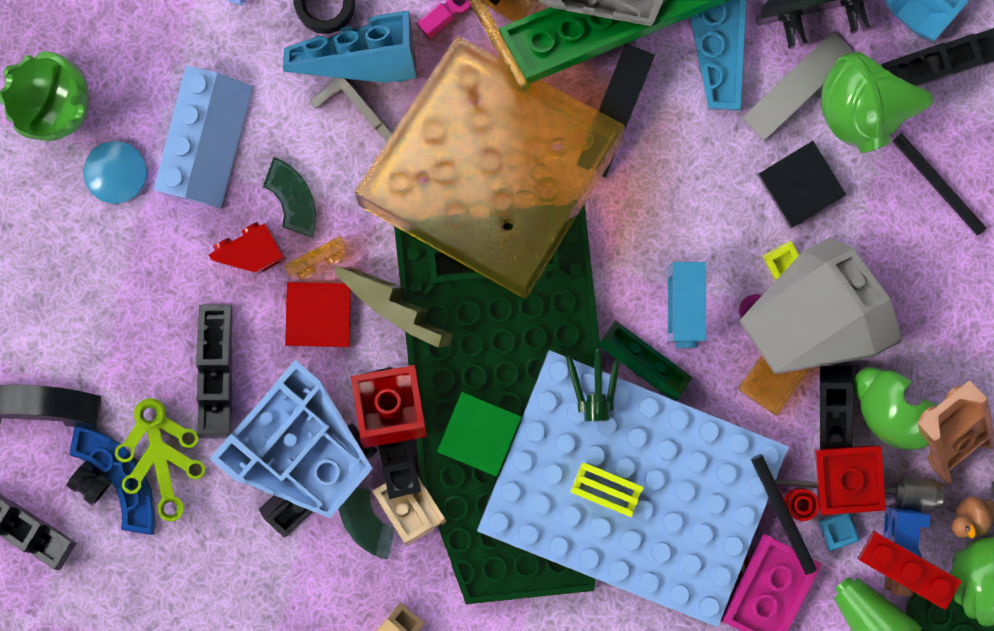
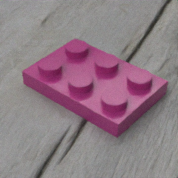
(769, 589)

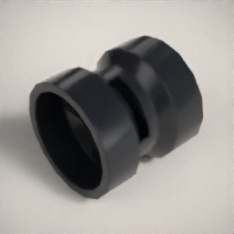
(88, 484)

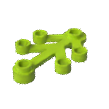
(159, 454)

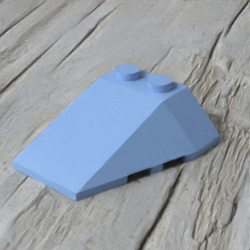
(296, 446)

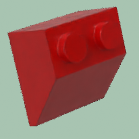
(388, 406)

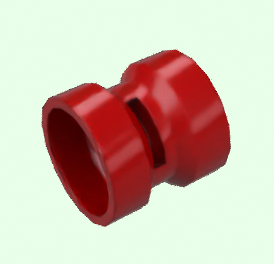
(796, 501)

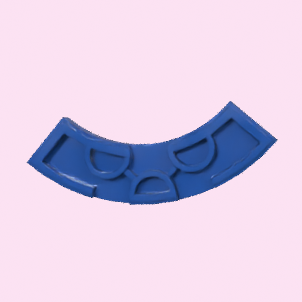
(99, 450)

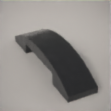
(49, 404)
(399, 467)

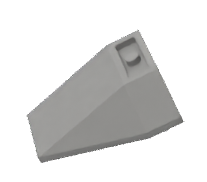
(822, 312)

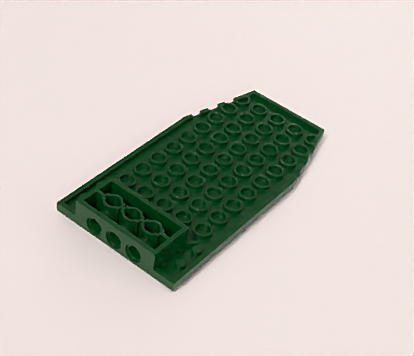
(496, 358)

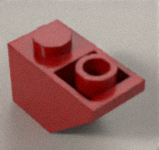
(251, 252)

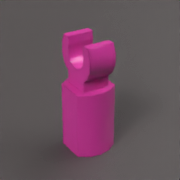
(440, 17)

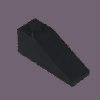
(836, 407)

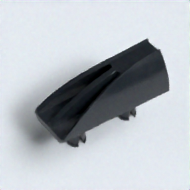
(792, 10)

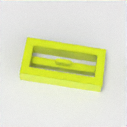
(633, 500)

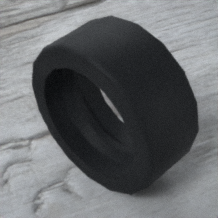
(321, 26)

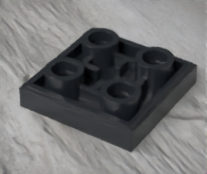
(801, 184)

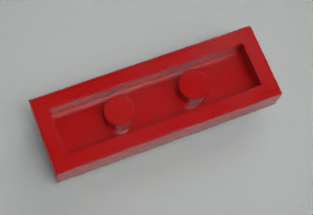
(909, 570)

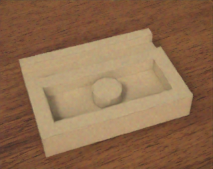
(410, 514)

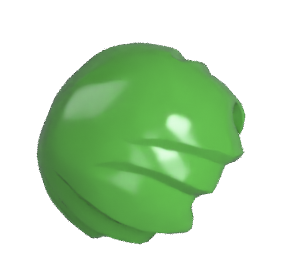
(45, 96)
(976, 571)

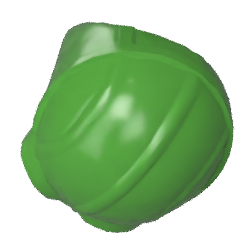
(867, 102)

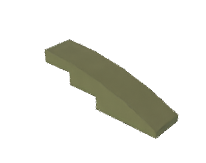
(386, 301)

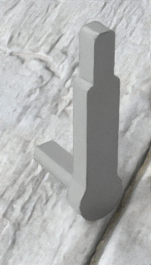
(358, 100)

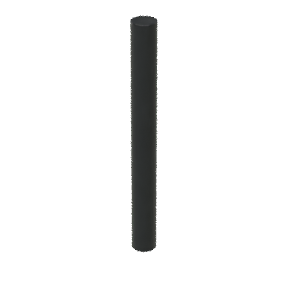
(939, 184)
(783, 514)

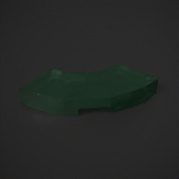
(294, 196)
(364, 525)

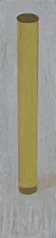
(493, 32)

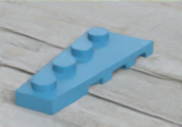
(720, 53)

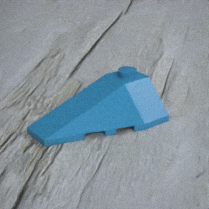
(373, 52)

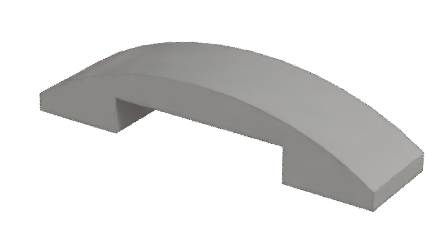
(796, 87)

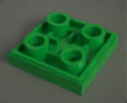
(479, 434)

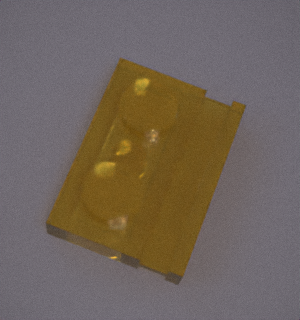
(770, 389)

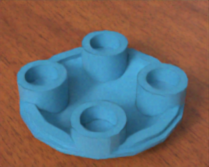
(115, 172)

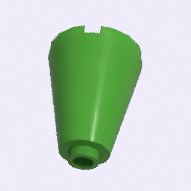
(869, 610)

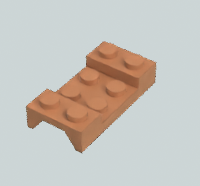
(956, 428)

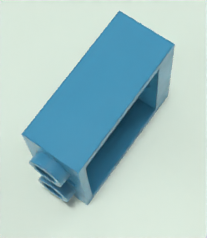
(686, 303)

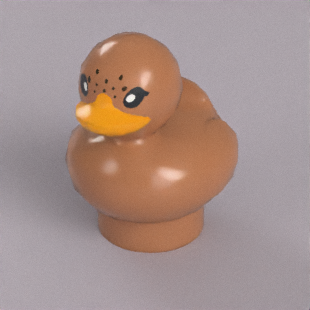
(973, 517)

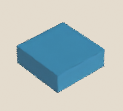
(838, 531)

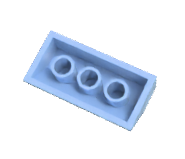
(203, 137)

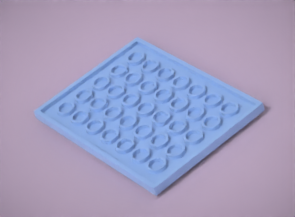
(694, 506)

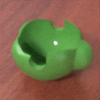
(886, 409)

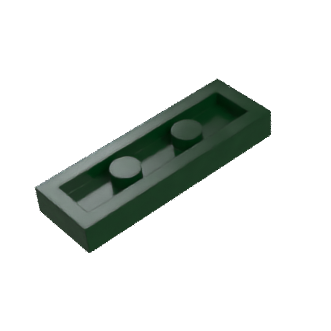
(645, 361)

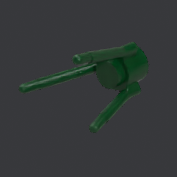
(596, 406)

